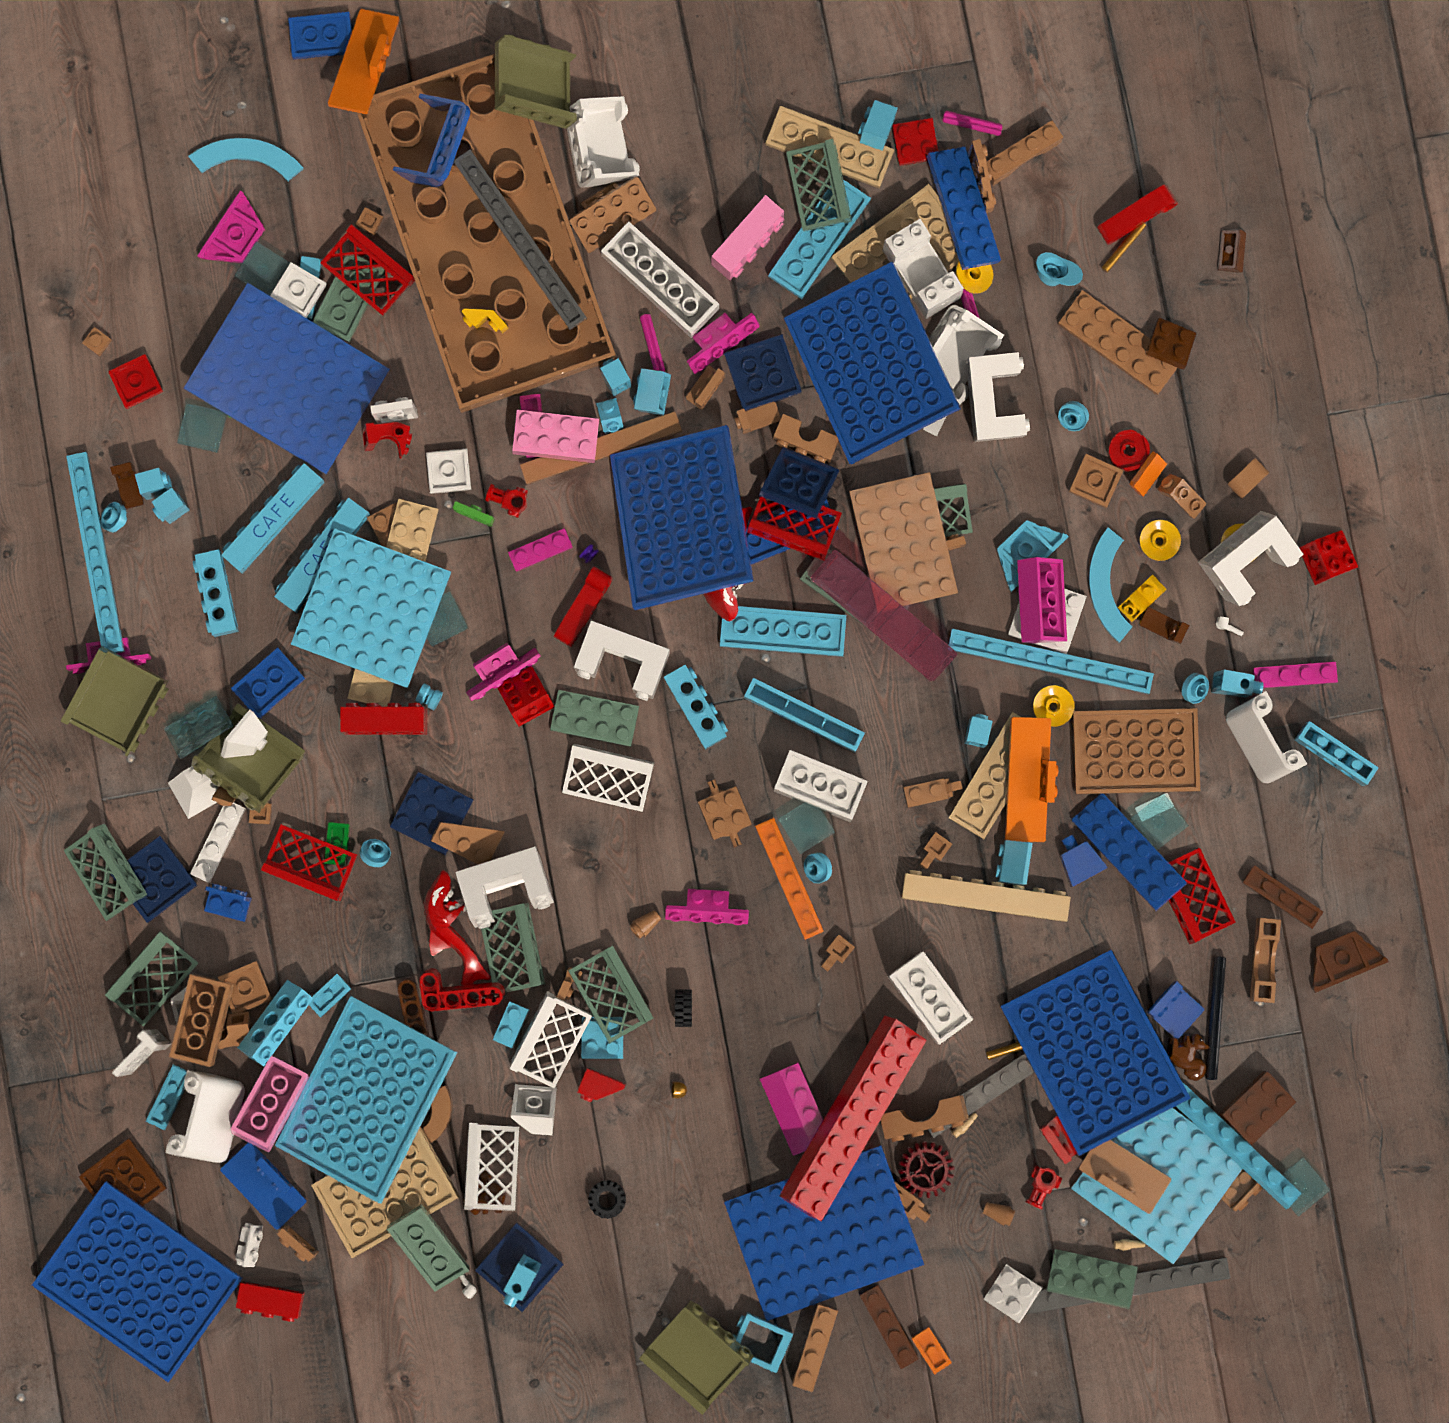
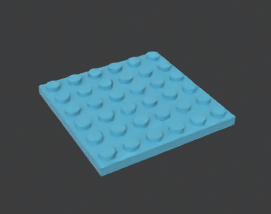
(371, 608)
(1198, 1177)

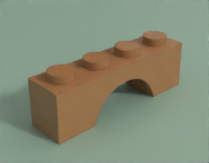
(1029, 147)
(1263, 969)
(949, 1111)
(815, 1347)

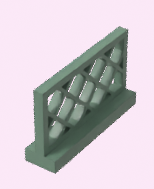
(836, 181)
(952, 492)
(115, 864)
(529, 946)
(136, 968)
(623, 981)

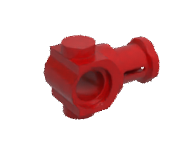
(507, 498)
(1043, 1188)

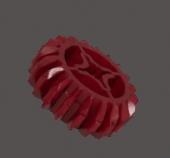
(942, 1163)

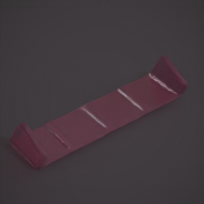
(883, 615)

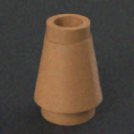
(644, 924)
(999, 1213)

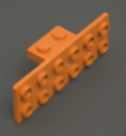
(363, 61)
(1029, 779)

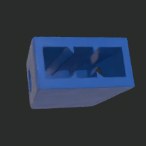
(1080, 861)

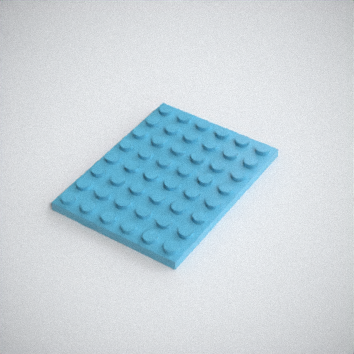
(366, 1099)

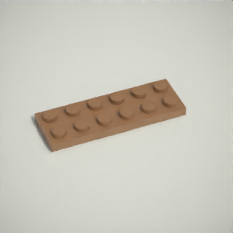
(1116, 341)

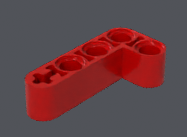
(1138, 213)
(583, 606)
(462, 992)

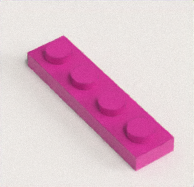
(1296, 674)

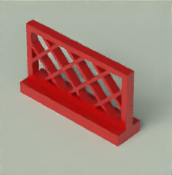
(377, 255)
(793, 539)
(304, 880)
(1181, 907)

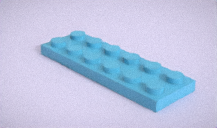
(813, 248)
(785, 631)

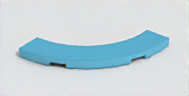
(246, 150)
(1100, 586)

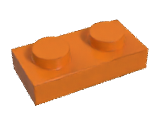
(931, 1350)

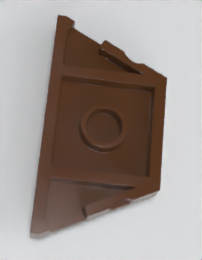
(1343, 959)

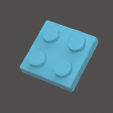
(596, 1045)

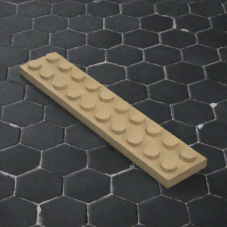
(411, 536)

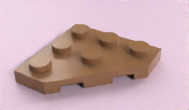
(977, 157)

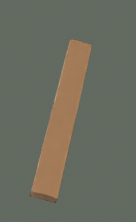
(606, 445)

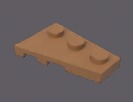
(469, 842)

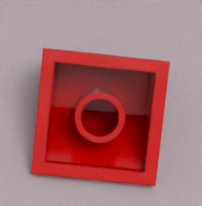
(597, 1085)

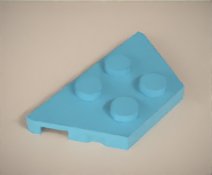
(1025, 543)

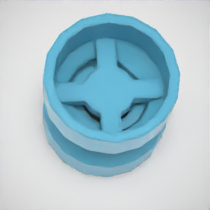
(429, 696)

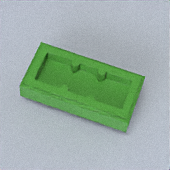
(473, 512)

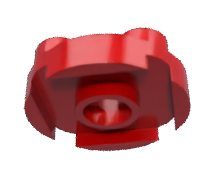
(1134, 440)

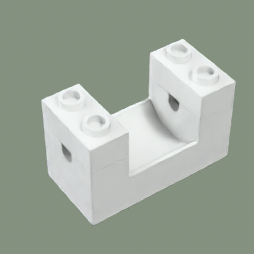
(922, 269)
(984, 420)
(1257, 535)
(606, 639)
(820, 785)
(501, 874)
(930, 997)

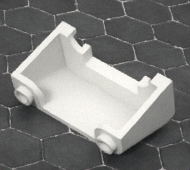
(599, 142)
(957, 339)
(1258, 742)
(212, 1116)

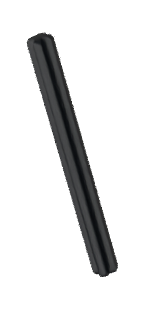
(1215, 1018)

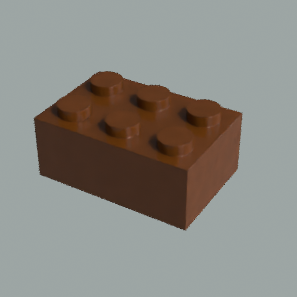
(1257, 1107)

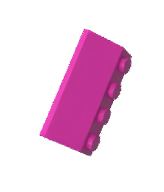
(1042, 600)
(793, 1106)

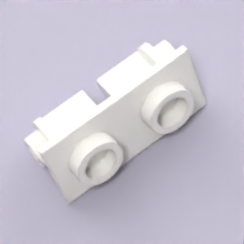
(248, 1254)

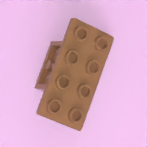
(610, 211)
(1125, 1175)

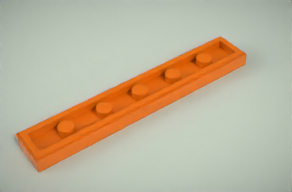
(789, 878)

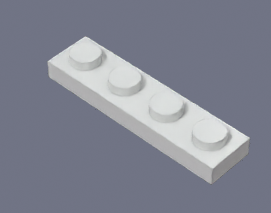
(217, 842)

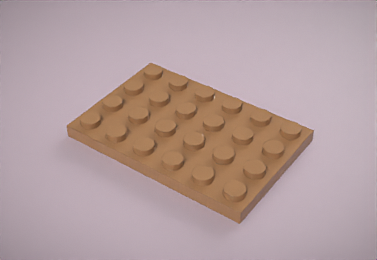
(904, 539)
(1136, 751)

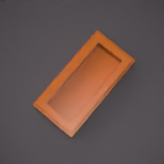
(1148, 474)

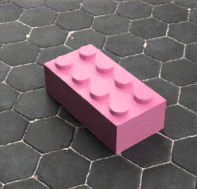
(747, 238)
(555, 436)
(269, 1104)

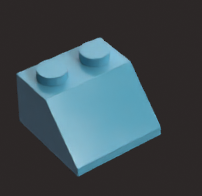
(1014, 862)

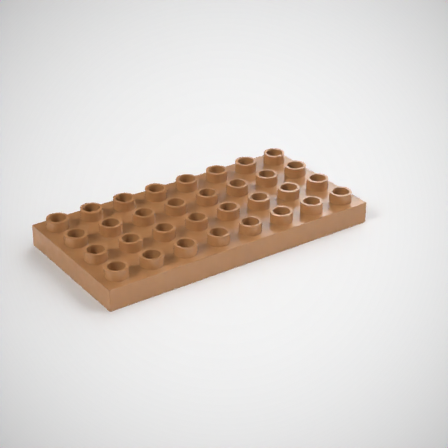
(461, 252)

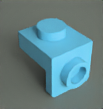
(610, 416)

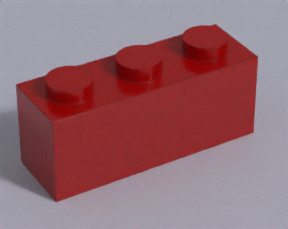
(269, 1301)

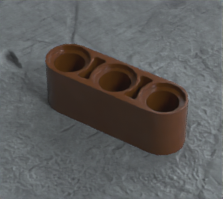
(414, 998)

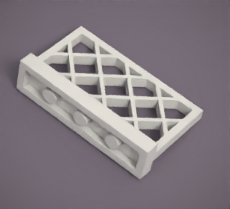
(608, 759)
(532, 1035)
(151, 1041)
(474, 1160)

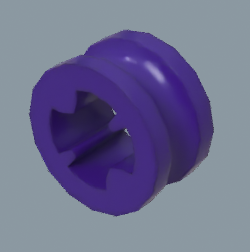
(589, 553)

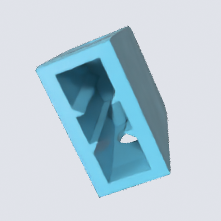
(1228, 683)
(522, 1275)

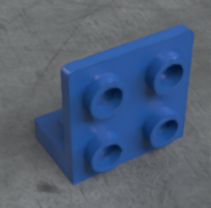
(227, 904)
(1175, 1010)

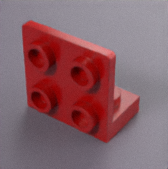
(1328, 557)
(525, 696)
(1058, 1139)

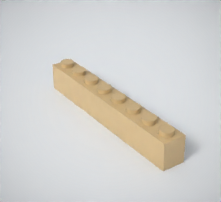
(985, 897)

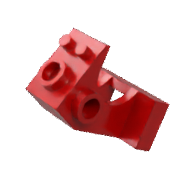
(373, 433)

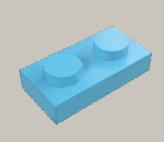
(329, 995)

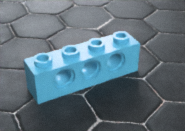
(228, 622)
(687, 675)
(1336, 753)
(275, 1023)

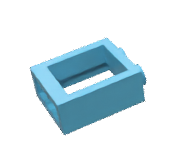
(781, 1348)

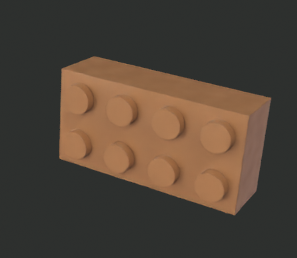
(201, 1020)

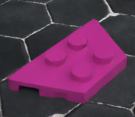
(234, 233)

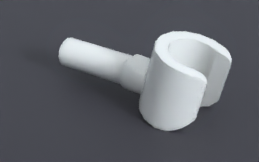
(1222, 623)
(469, 1291)

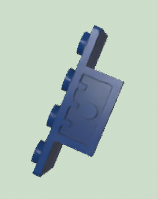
(263, 1185)

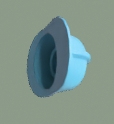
(1057, 270)

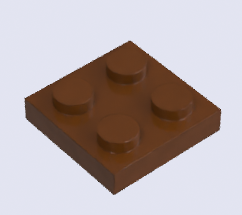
(1171, 343)

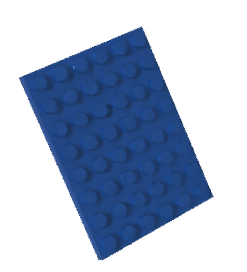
(872, 363)
(286, 378)
(681, 518)
(1095, 1052)
(811, 1260)
(137, 1281)

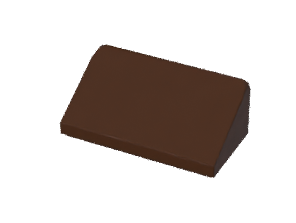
(1232, 251)

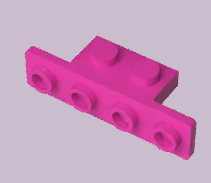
(719, 338)
(92, 649)
(498, 667)
(707, 907)

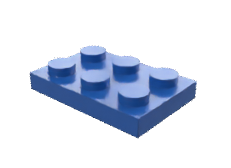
(319, 35)
(268, 683)

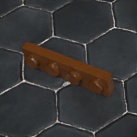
(1282, 897)
(889, 1327)

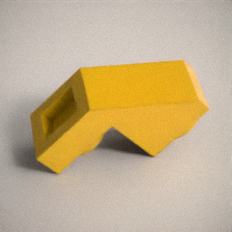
(477, 317)
(1142, 598)

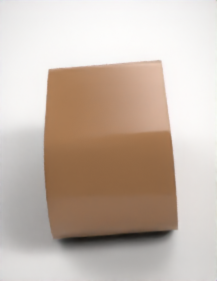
(1248, 478)

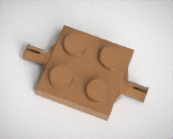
(724, 813)

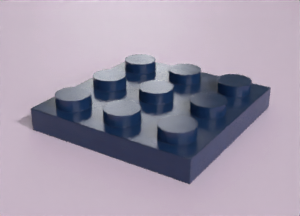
(762, 373)
(799, 482)
(426, 806)
(161, 877)
(504, 1258)

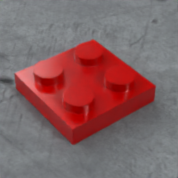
(914, 141)
(135, 381)

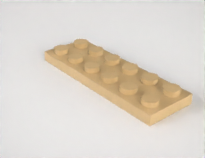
(857, 161)
(987, 789)

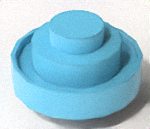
(1073, 416)
(113, 517)
(1195, 688)
(375, 853)
(817, 867)

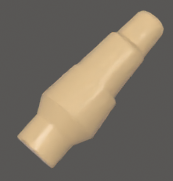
(962, 1129)
(1126, 1244)

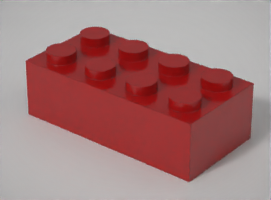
(383, 720)

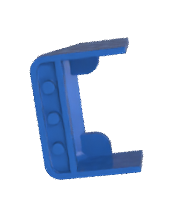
(447, 143)

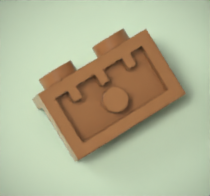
(705, 387)
(1240, 1191)

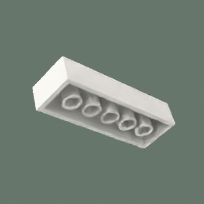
(660, 279)

